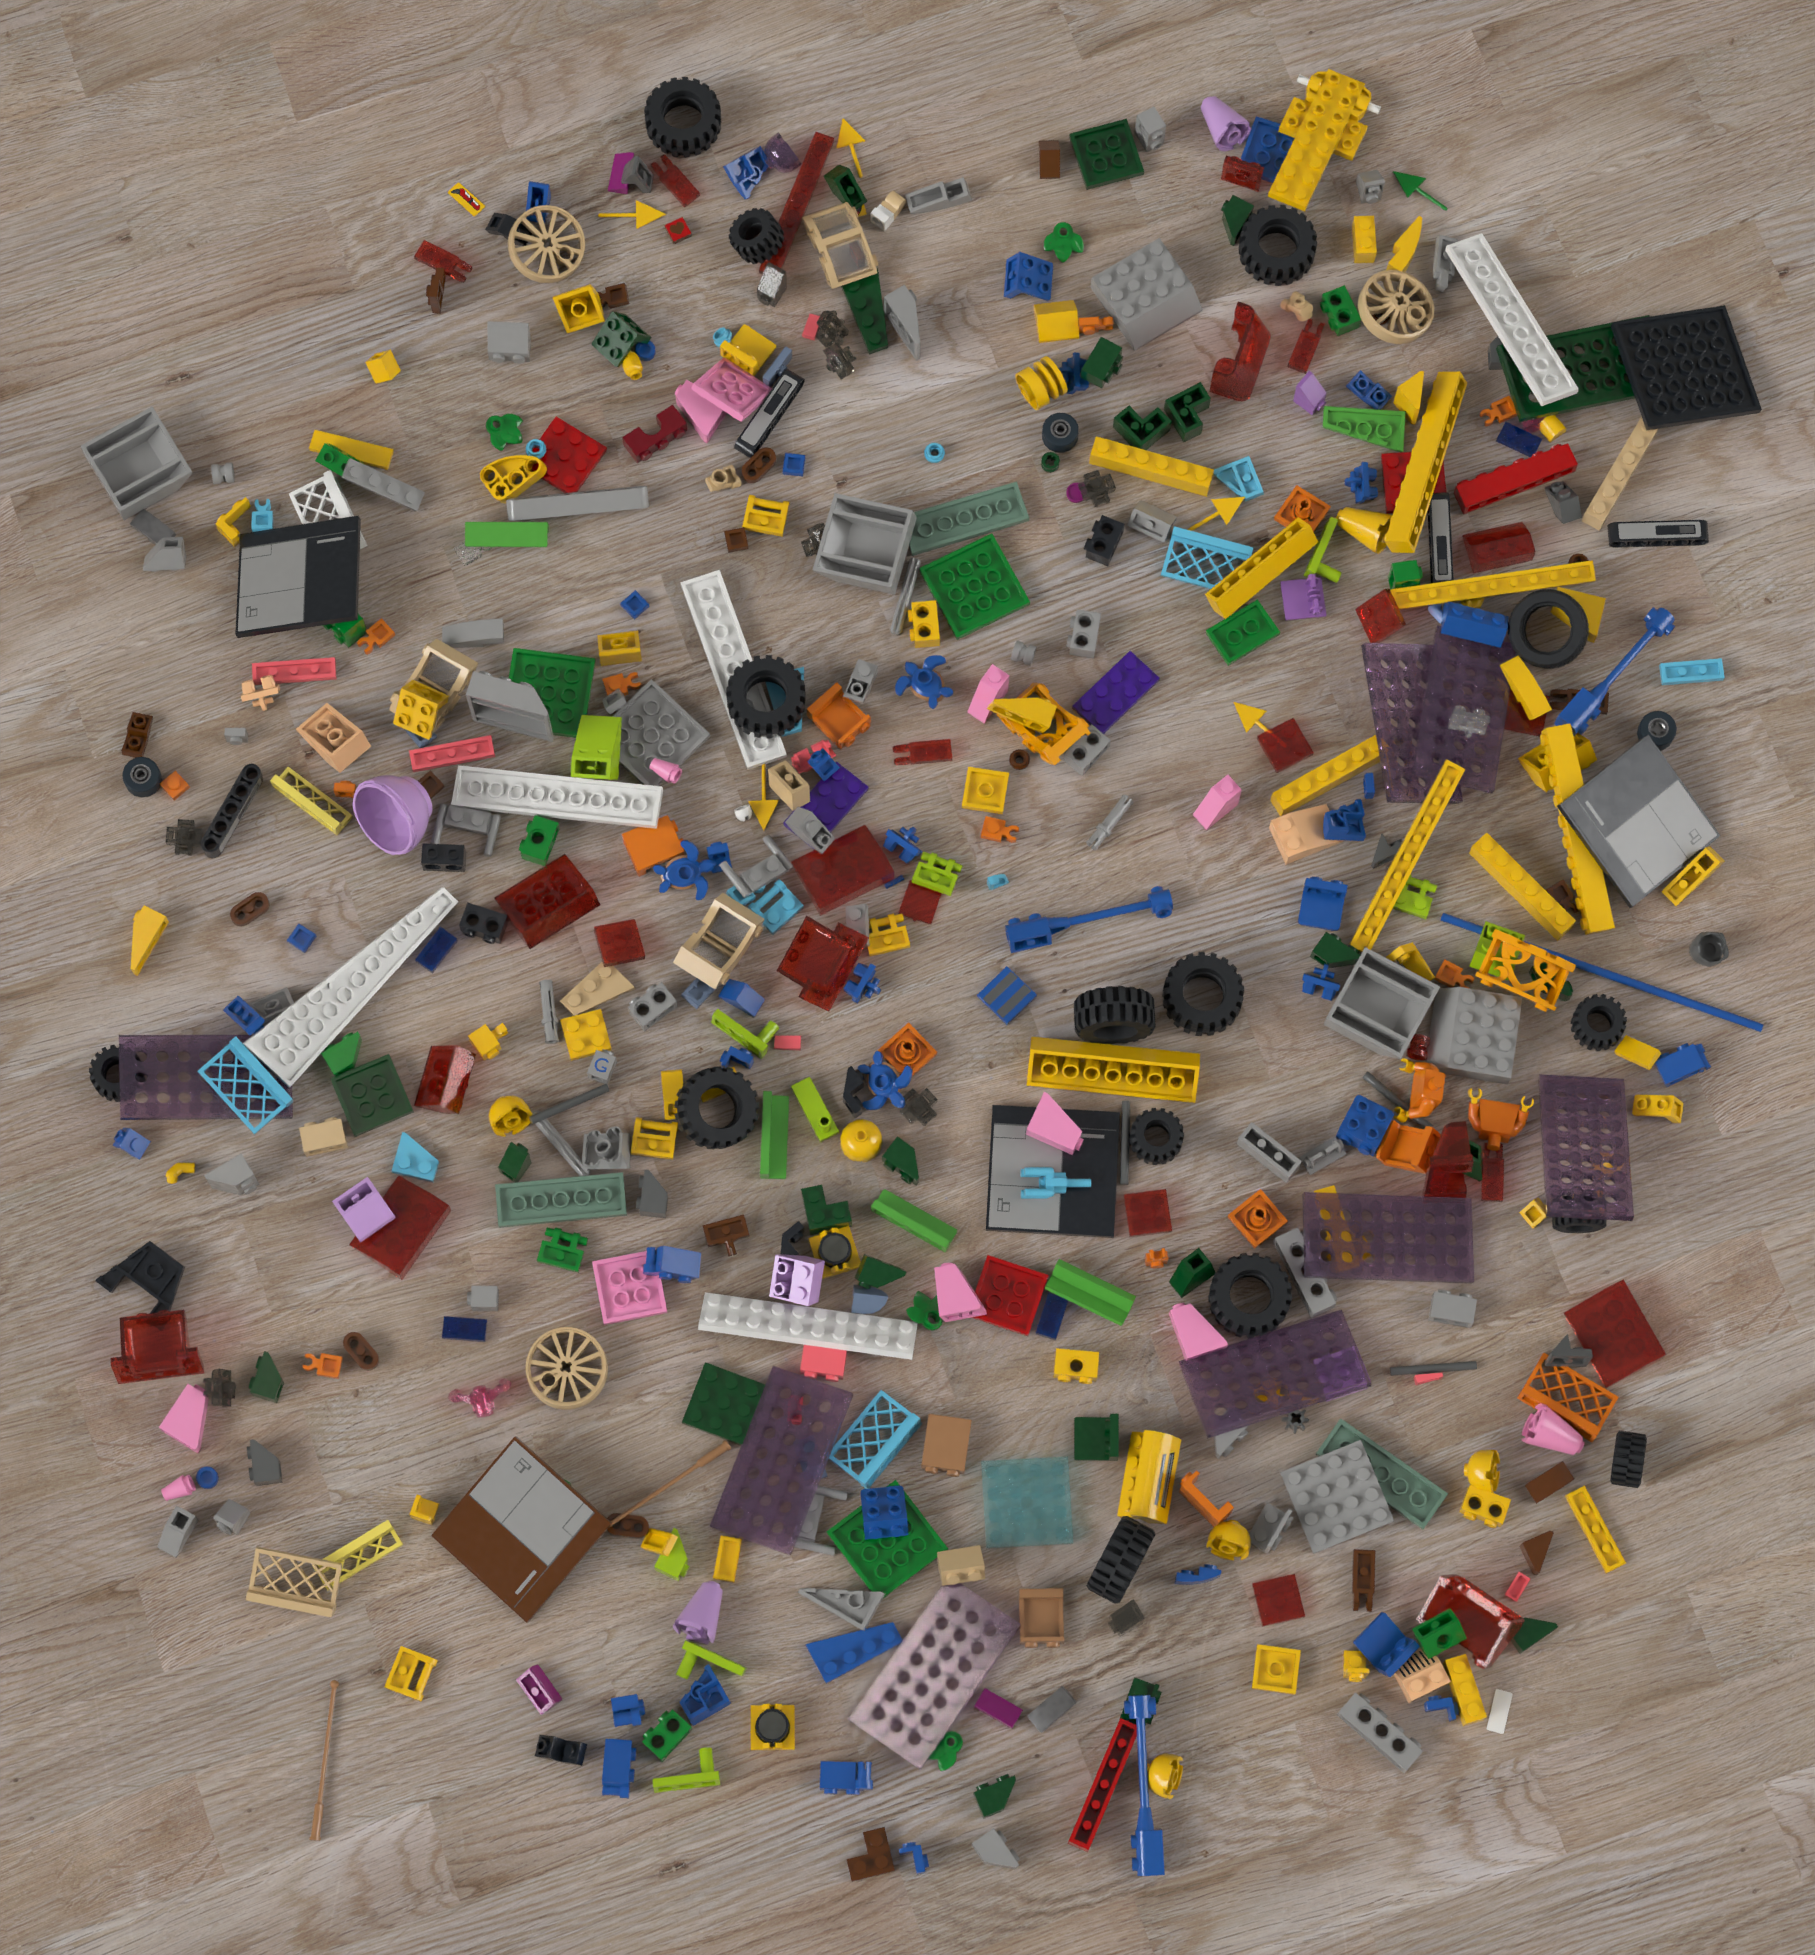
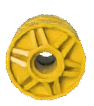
(1041, 383)

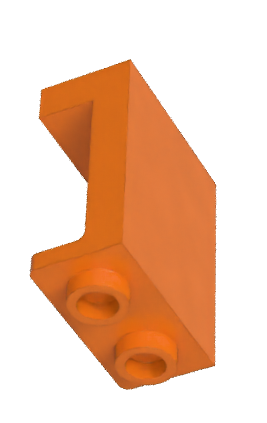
(838, 717)
(653, 846)
(1407, 1147)
(1201, 1503)

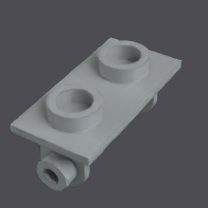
(1323, 1155)

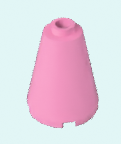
(1551, 1432)

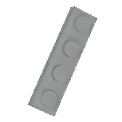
(382, 484)

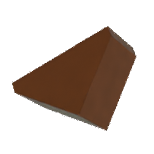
(1049, 159)
(1536, 1550)

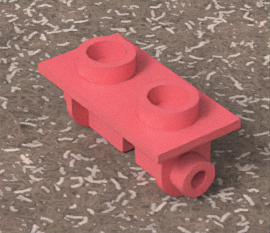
(800, 758)

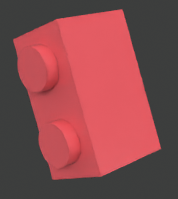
(823, 1363)

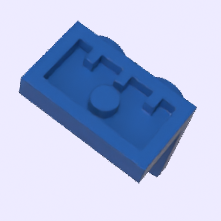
(1028, 276)
(1385, 1645)

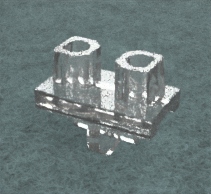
(1469, 722)

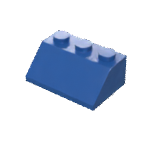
(1474, 624)

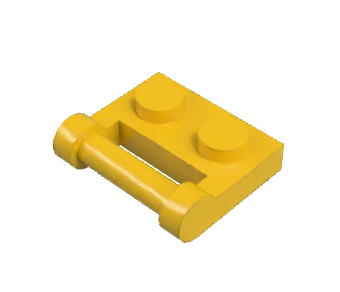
(765, 521)
(654, 1145)
(404, 1670)

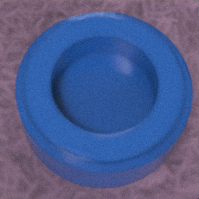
(645, 351)
(207, 1477)

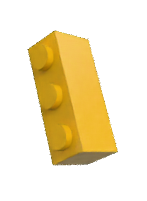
(1464, 1690)

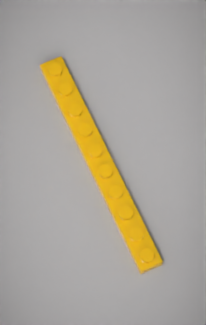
(1494, 585)
(1407, 856)

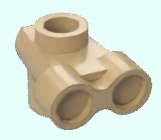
(1298, 305)
(723, 479)

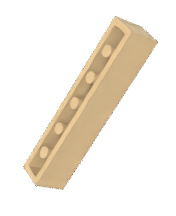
(1619, 475)

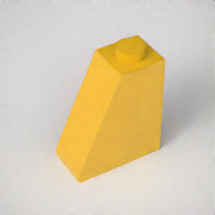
(1592, 606)

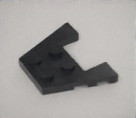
(152, 1271)

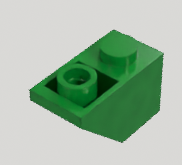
(344, 1054)

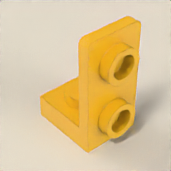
(225, 521)
(1412, 960)
(1658, 1106)
(1354, 1666)

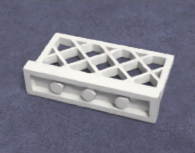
(337, 498)

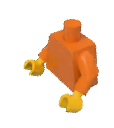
(1426, 1090)
(1496, 1119)

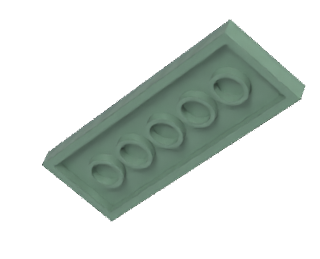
(968, 518)
(560, 1200)
(1402, 1486)

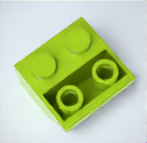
(1484, 943)

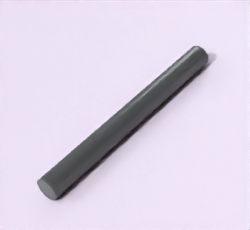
(1393, 1097)
(569, 1104)
(1125, 1139)
(1432, 1368)

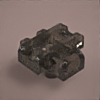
(832, 331)
(838, 362)
(1098, 486)
(813, 540)
(182, 837)
(918, 1106)
(223, 1388)

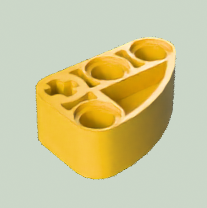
(506, 473)

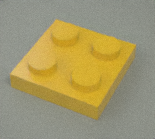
(985, 790)
(585, 1034)
(1276, 1669)

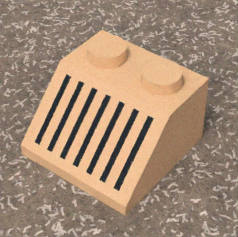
(1421, 1676)

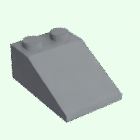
(902, 314)

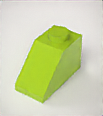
(676, 1563)

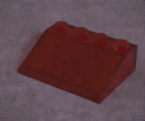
(844, 870)
(547, 901)
(405, 1237)
(1616, 1333)

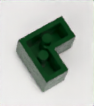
(1102, 363)
(1183, 410)
(1141, 432)
(823, 1216)

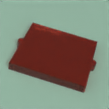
(919, 903)

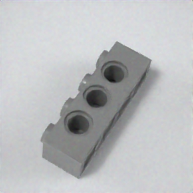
(1314, 1304)
(1366, 1730)

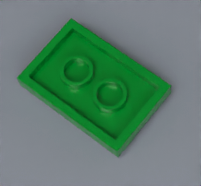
(1242, 632)

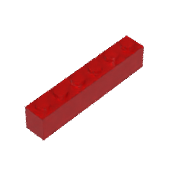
(1515, 478)
(1103, 1785)

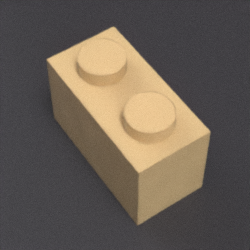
(789, 785)
(323, 1137)
(961, 1565)

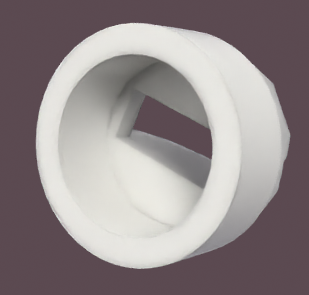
(742, 812)

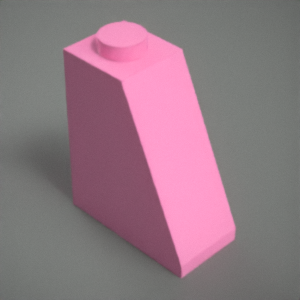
(699, 411)
(991, 686)
(1218, 802)
(1054, 1126)
(955, 1294)
(1194, 1331)
(187, 1418)

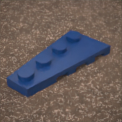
(848, 1651)

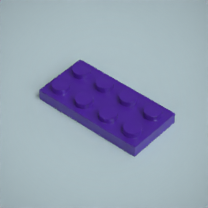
(1116, 692)
(834, 798)

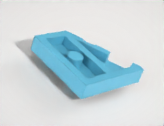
(1240, 478)
(414, 1160)

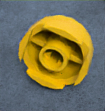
(509, 1115)
(861, 1140)
(1483, 1470)
(1229, 1540)
(1164, 1774)

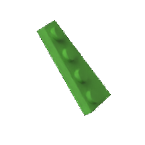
(1369, 425)

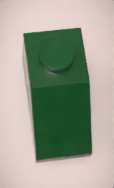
(845, 186)
(1235, 214)
(877, 1272)
(1532, 1632)

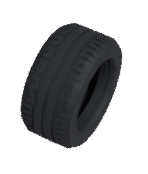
(1522, 613)

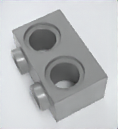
(1150, 129)
(1087, 634)
(1090, 752)
(656, 1010)

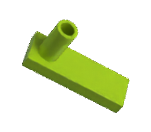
(1314, 565)
(753, 1043)
(815, 1109)
(694, 1650)
(706, 1778)

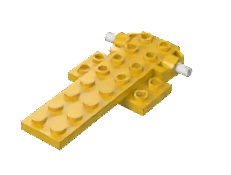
(1321, 127)

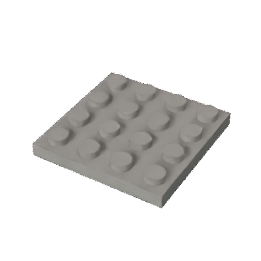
(656, 729)
(1337, 1496)

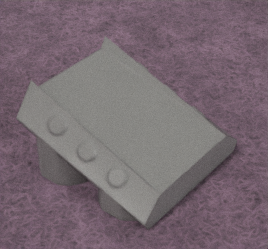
(606, 1149)

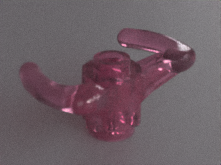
(481, 1397)

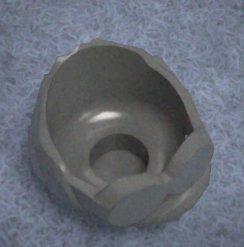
(1708, 948)

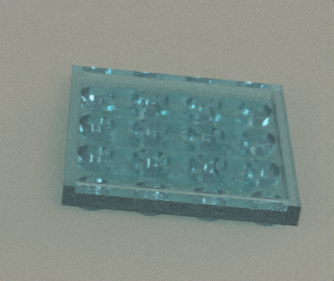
(1027, 1502)

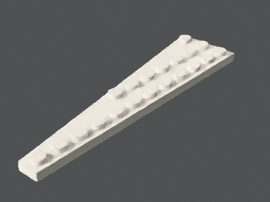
(314, 1020)

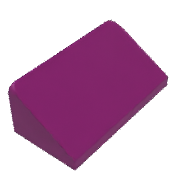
(616, 174)
(539, 1689)
(998, 1708)

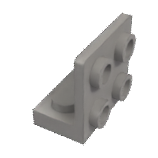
(1268, 1527)

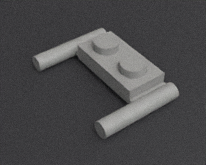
(467, 820)
(762, 873)
(809, 1529)

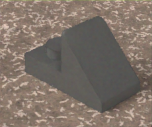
(638, 173)
(1384, 852)
(1565, 1356)

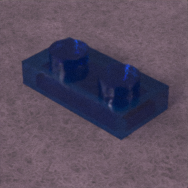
(1519, 439)
(436, 950)
(1052, 1316)
(464, 1329)

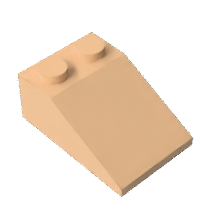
(334, 737)
(1301, 833)

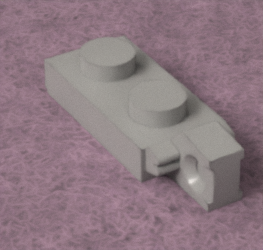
(1443, 266)

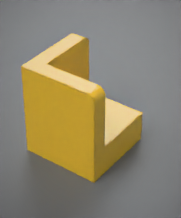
(383, 366)
(424, 1510)

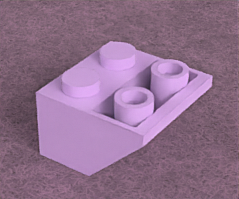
(364, 1209)
(797, 1279)

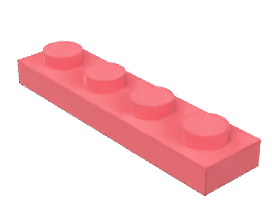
(296, 670)
(452, 753)

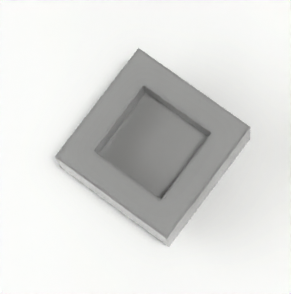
(614, 701)
(236, 736)

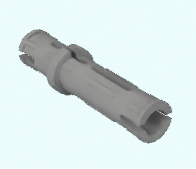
(1104, 829)
(549, 1016)

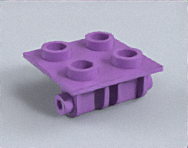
(1303, 598)

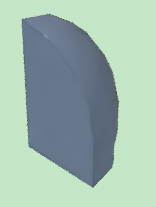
(867, 1300)

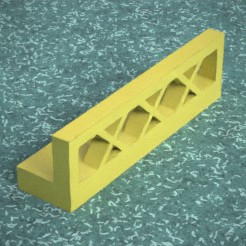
(309, 804)
(359, 1544)

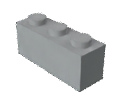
(1269, 1152)

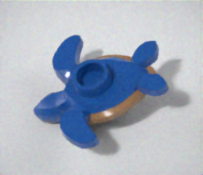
(925, 682)
(685, 871)
(885, 1082)

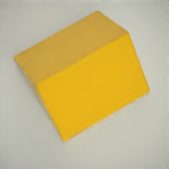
(579, 308)
(1056, 321)
(1409, 397)
(619, 648)

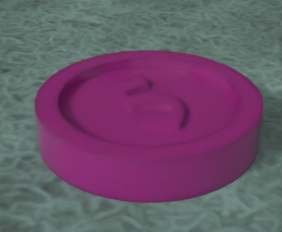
(1073, 493)

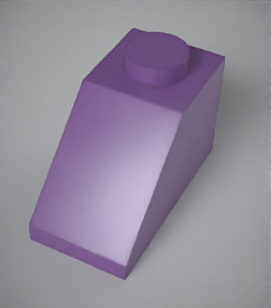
(1310, 394)

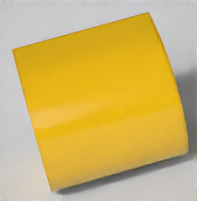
(1552, 427)

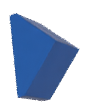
(538, 195)
(742, 997)

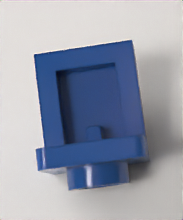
(823, 764)
(719, 853)
(740, 1056)
(131, 1142)
(1438, 1703)
(920, 1860)

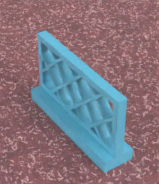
(1206, 543)
(259, 1072)
(890, 1448)

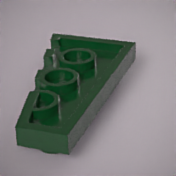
(867, 309)

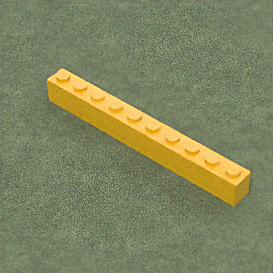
(1425, 462)
(1587, 875)

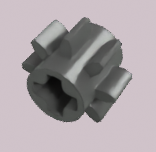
(1294, 1426)

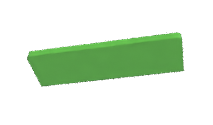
(506, 534)
(774, 1136)
(914, 1220)
(1090, 1292)

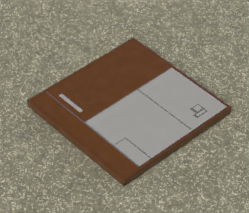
(521, 1529)

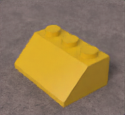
(1535, 765)

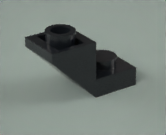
(501, 225)
(853, 1084)
(793, 1235)
(560, 1750)

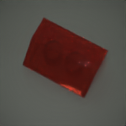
(1499, 547)
(445, 1079)

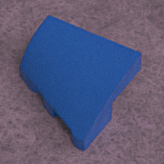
(747, 170)
(1345, 823)
(704, 1697)

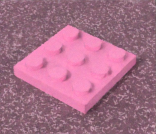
(731, 389)
(626, 1291)

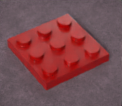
(568, 456)
(1393, 474)
(1009, 1294)

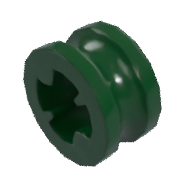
(1053, 456)

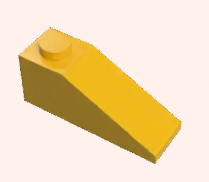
(1030, 712)
(1693, 875)
(147, 930)

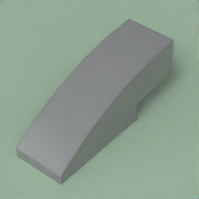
(939, 196)
(474, 633)

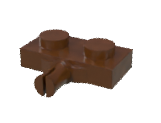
(726, 1232)

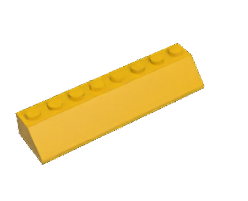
(1113, 1069)

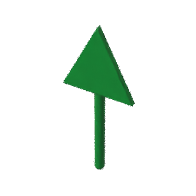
(1411, 183)

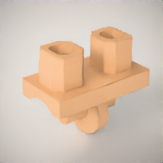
(250, 692)

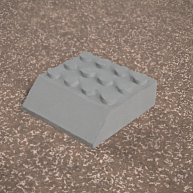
(1146, 294)
(137, 463)
(865, 543)
(508, 705)
(1381, 1005)
(1474, 1033)

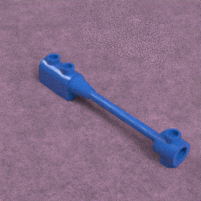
(1587, 704)
(1038, 930)
(1147, 1840)

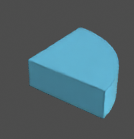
(996, 881)

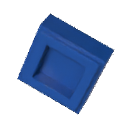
(793, 464)
(634, 604)
(1369, 788)
(301, 938)

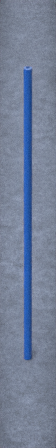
(1626, 980)

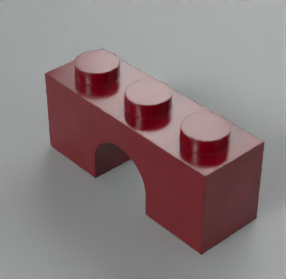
(642, 445)

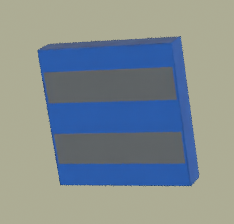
(1006, 995)

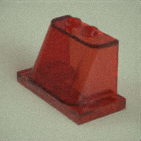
(822, 960)
(1447, 1162)
(155, 1348)

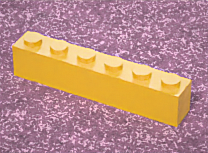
(1151, 466)
(1261, 568)
(1326, 777)
(1522, 886)

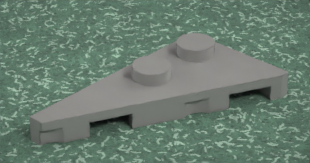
(852, 1606)

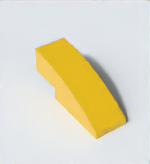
(1405, 247)
(1525, 688)

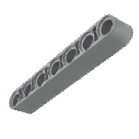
(577, 503)

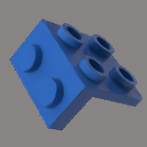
(1322, 903)
(1364, 1125)
(884, 1512)

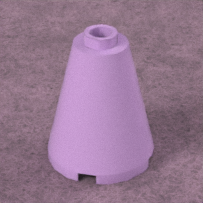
(1224, 124)
(701, 1614)

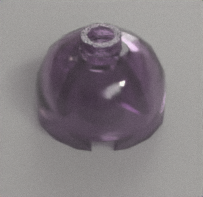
(780, 155)

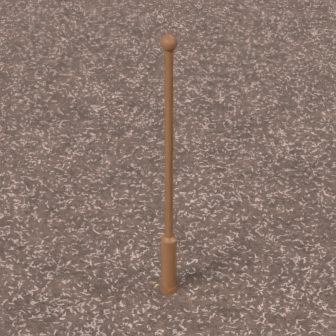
(700, 1463)
(318, 1809)

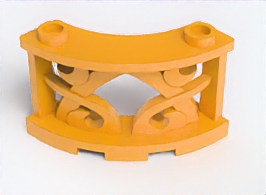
(1061, 740)
(1511, 944)

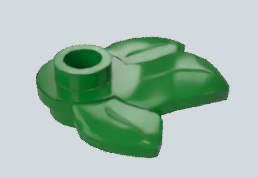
(1064, 244)
(506, 432)
(924, 1309)
(947, 1754)

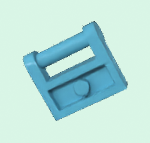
(781, 911)

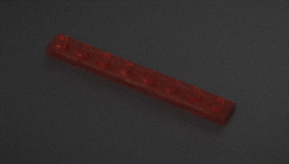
(801, 195)

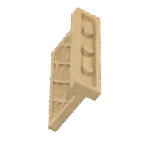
(296, 1600)

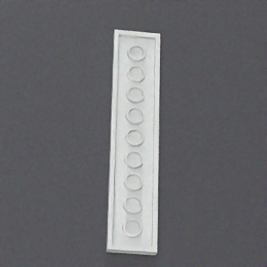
(1511, 319)
(725, 651)
(557, 796)
(808, 1326)

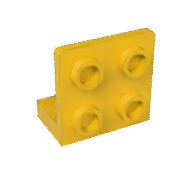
(748, 350)
(419, 708)

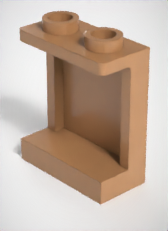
(946, 1445)
(1041, 1617)

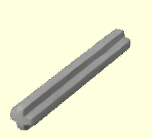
(905, 596)
(562, 1146)

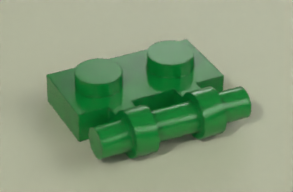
(562, 1256)

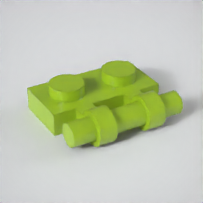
(936, 878)
(1415, 903)

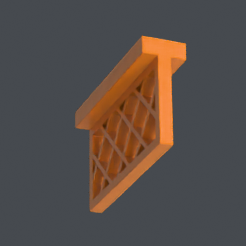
(1581, 1424)

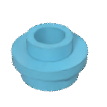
(721, 335)
(535, 443)
(934, 447)

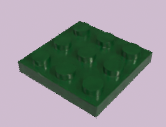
(1106, 154)
(372, 1095)
(723, 1403)

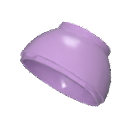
(392, 812)

